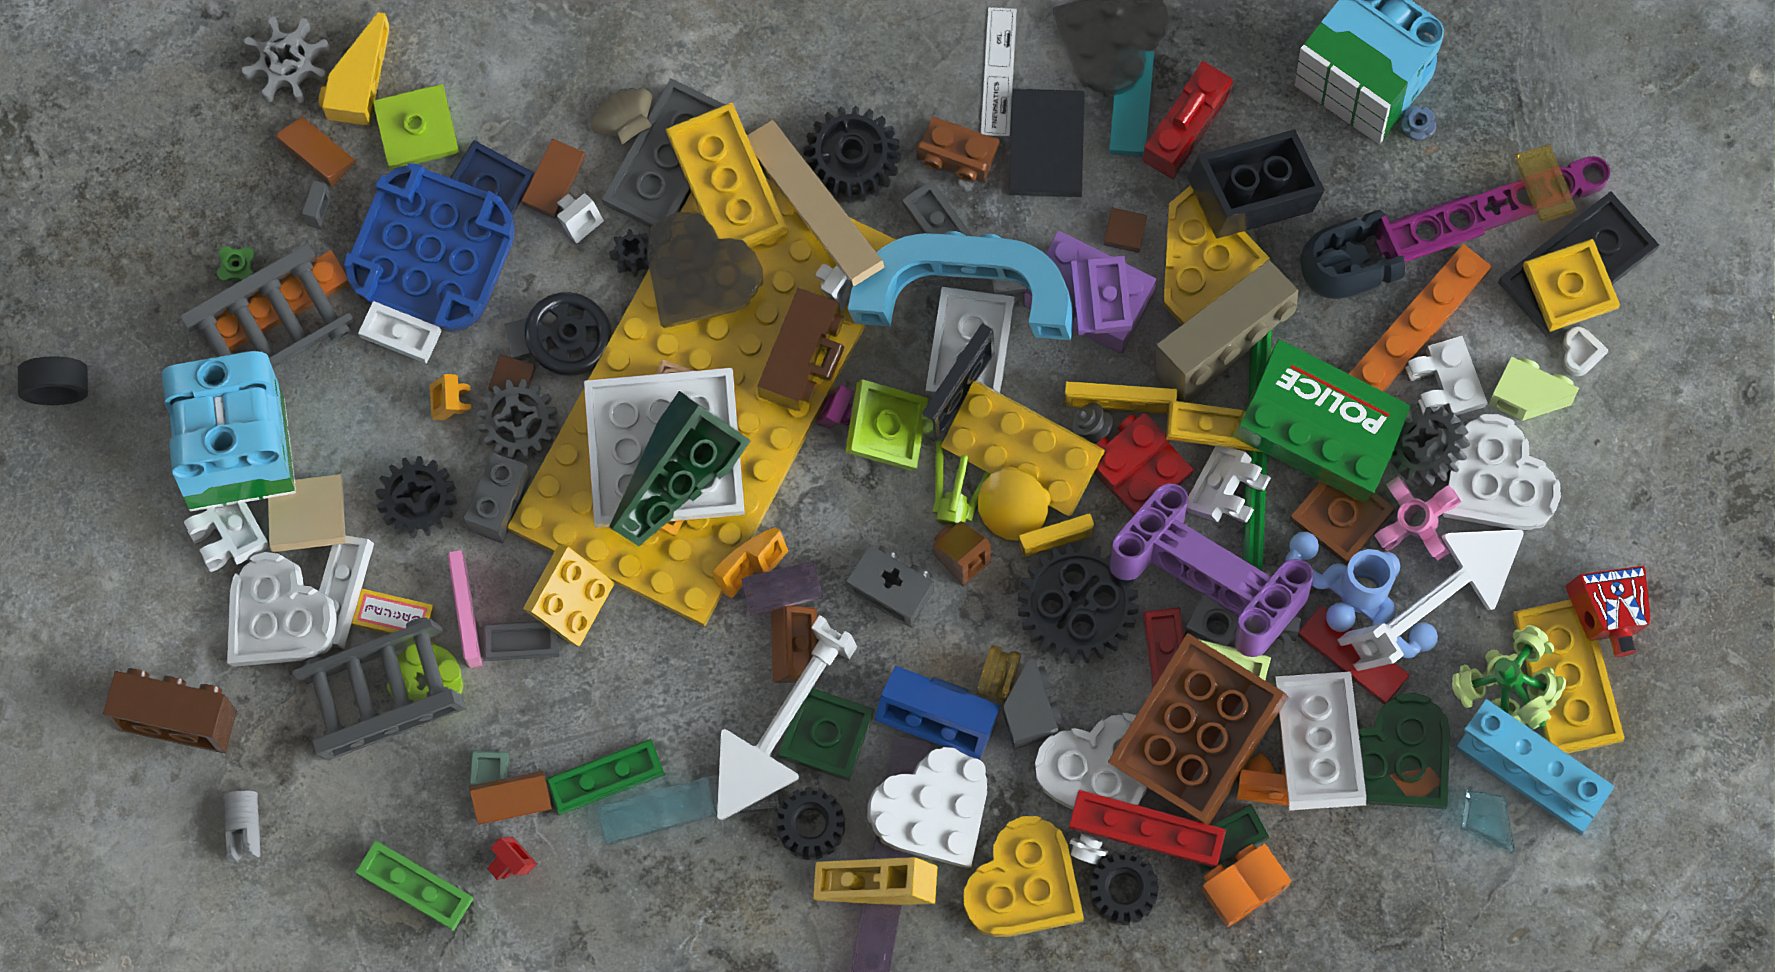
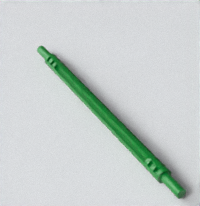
(1254, 529)

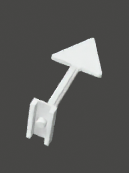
(1482, 561)
(748, 770)

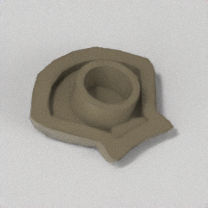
(623, 114)

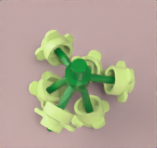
(1505, 671)

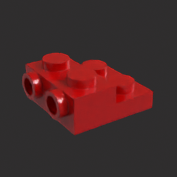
(1139, 462)

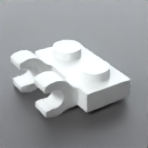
(1455, 375)
(1218, 481)
(238, 531)

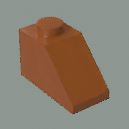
(962, 551)

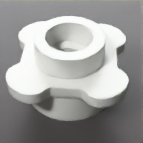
(1087, 849)

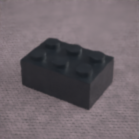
(1255, 183)

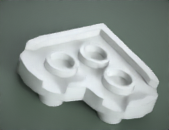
(1501, 480)
(276, 615)
(1080, 762)
(934, 809)

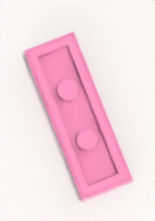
(464, 609)

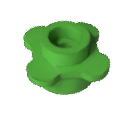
(242, 271)

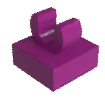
(836, 408)

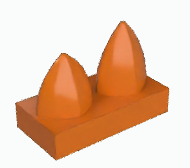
(1261, 783)

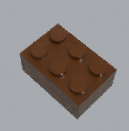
(170, 710)

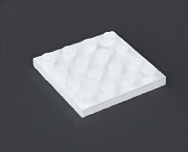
(622, 420)

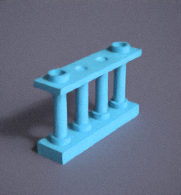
(1534, 767)

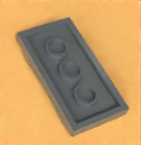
(650, 177)

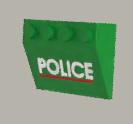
(1322, 421)

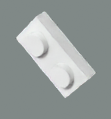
(399, 332)

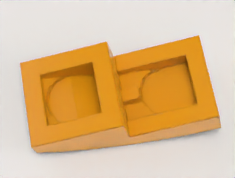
(755, 555)

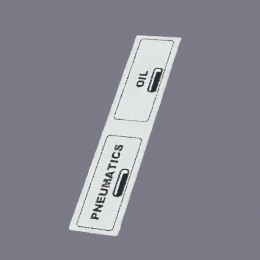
(998, 71)

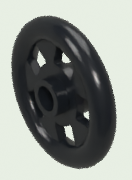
(559, 361)

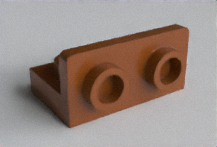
(957, 150)

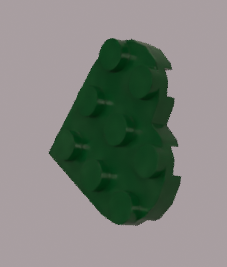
(1406, 737)

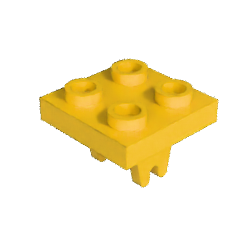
(568, 595)

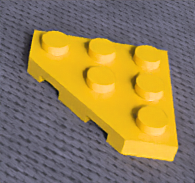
(1198, 263)

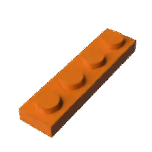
(327, 273)

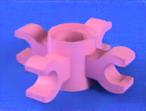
(1441, 502)

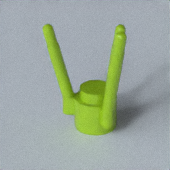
(954, 506)

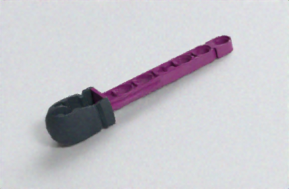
(1397, 240)

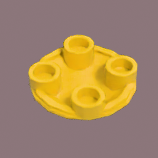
(1012, 503)

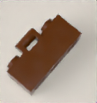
(792, 361)

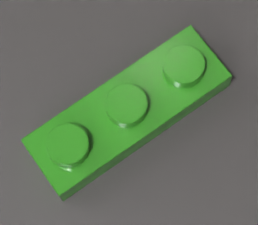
(414, 885)

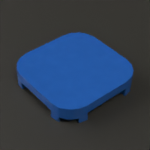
(431, 247)

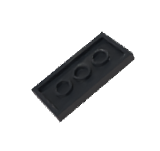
(1618, 239)

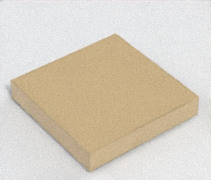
(309, 516)

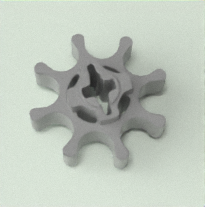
(290, 72)

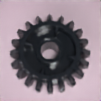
(857, 133)

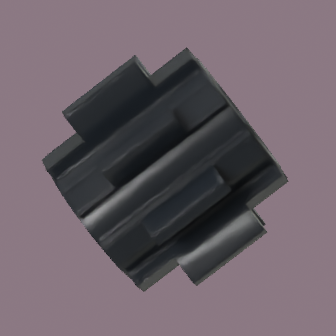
(632, 243)

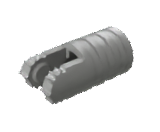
(240, 819)

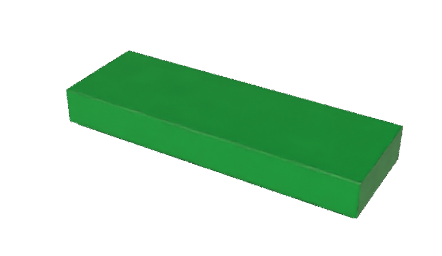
(605, 777)

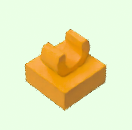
(445, 397)

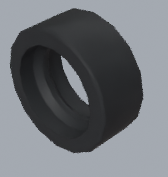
(52, 380)

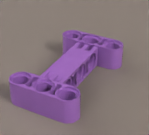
(1161, 537)

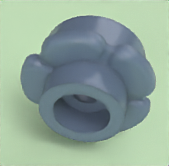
(1415, 131)

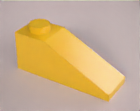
(356, 76)
(876, 881)

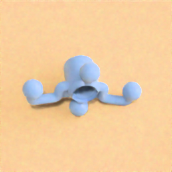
(1373, 603)

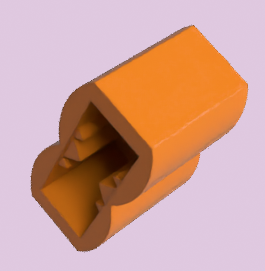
(1245, 884)

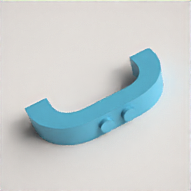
(966, 257)

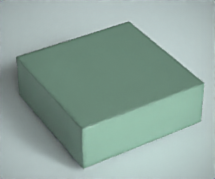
(488, 766)

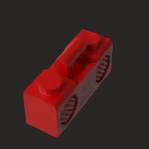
(1187, 120)

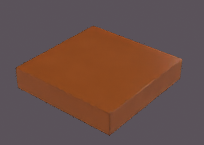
(1341, 521)

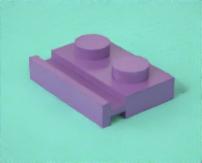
(1101, 295)

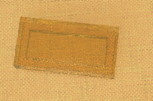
(1544, 183)

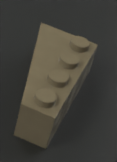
(1224, 331)

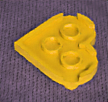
(1026, 884)

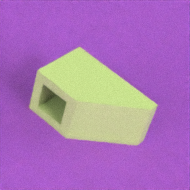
(1530, 392)

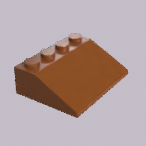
(1198, 729)

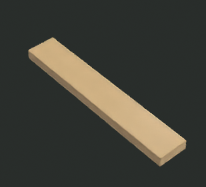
(814, 204)

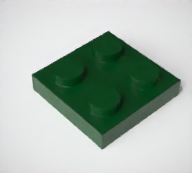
(827, 734)

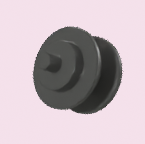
(1092, 423)

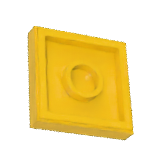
(1571, 285)

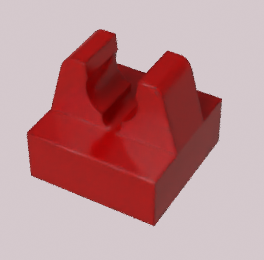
(510, 859)

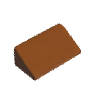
(315, 150)
(792, 641)

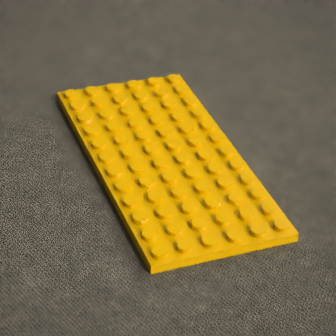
(680, 568)

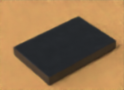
(1046, 142)
(958, 382)

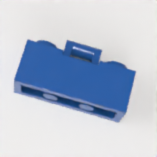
(937, 712)

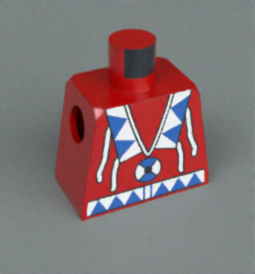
(1612, 606)

